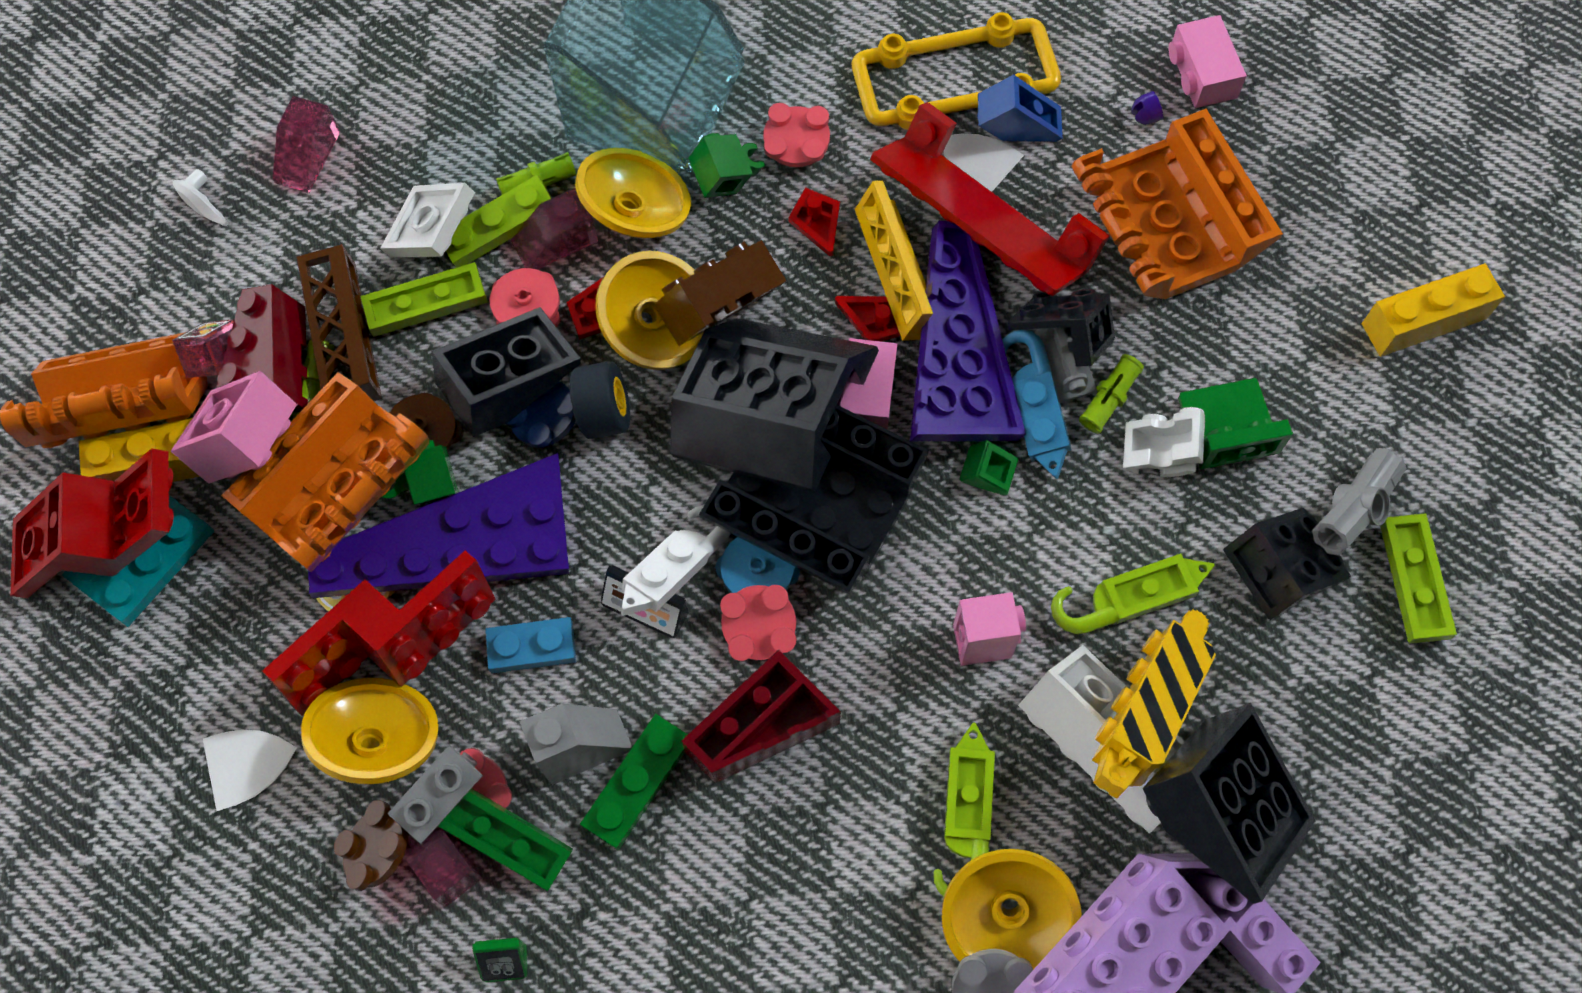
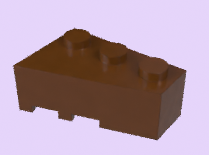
(718, 290)

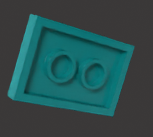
(144, 578)

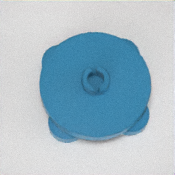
(748, 566)

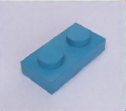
(530, 645)

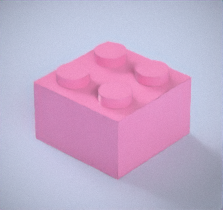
(235, 428)

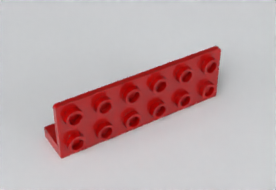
(988, 219)

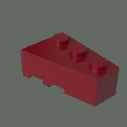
(267, 339)
(760, 719)

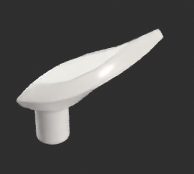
(196, 200)

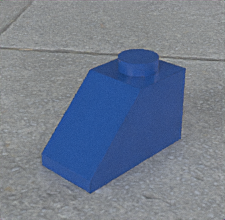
(1019, 112)

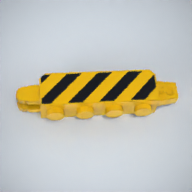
(1154, 705)

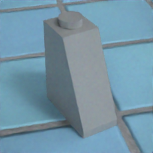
(574, 739)

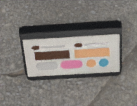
(666, 620)

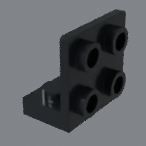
(1083, 311)
(1284, 562)

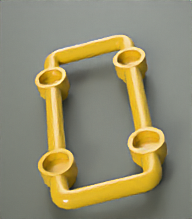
(894, 50)

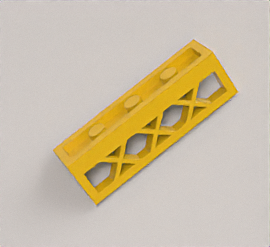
(894, 260)

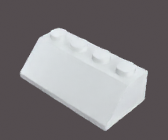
(1072, 707)

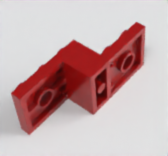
(91, 523)
(372, 627)

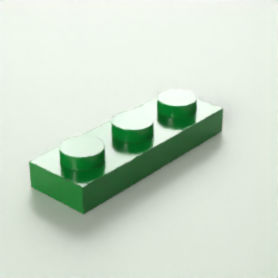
(635, 782)
(507, 838)

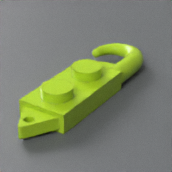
(1135, 593)
(968, 800)

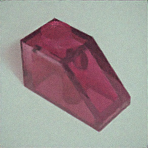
(303, 143)
(554, 231)
(441, 866)

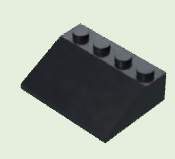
(1232, 802)

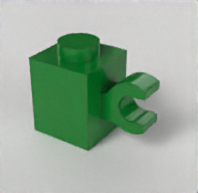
(723, 164)
(428, 477)

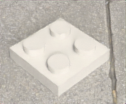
(428, 220)

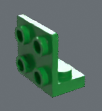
(1236, 423)

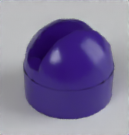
(1147, 109)

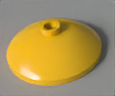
(632, 193)
(634, 288)
(369, 731)
(978, 921)

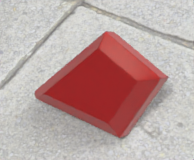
(816, 219)
(583, 311)
(869, 316)

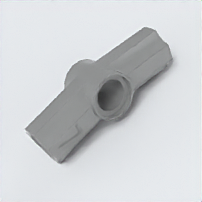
(1361, 502)

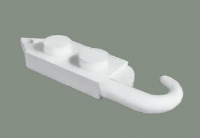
(669, 567)

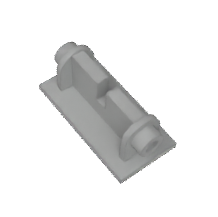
(1069, 380)
(435, 793)

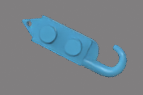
(1039, 405)

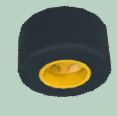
(600, 400)

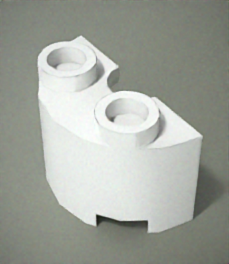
(1165, 444)

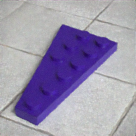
(962, 364)
(505, 523)

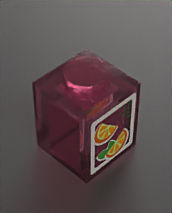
(203, 348)

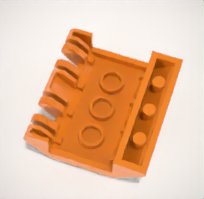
(1179, 207)
(104, 392)
(327, 471)

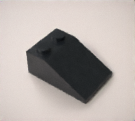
(502, 369)

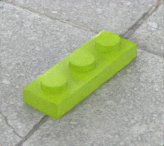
(496, 221)
(423, 299)
(1418, 579)

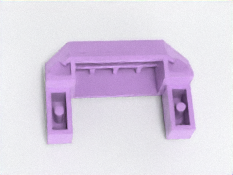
(1159, 928)

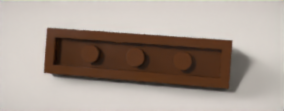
(352, 315)

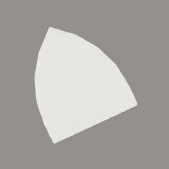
(982, 157)
(244, 764)

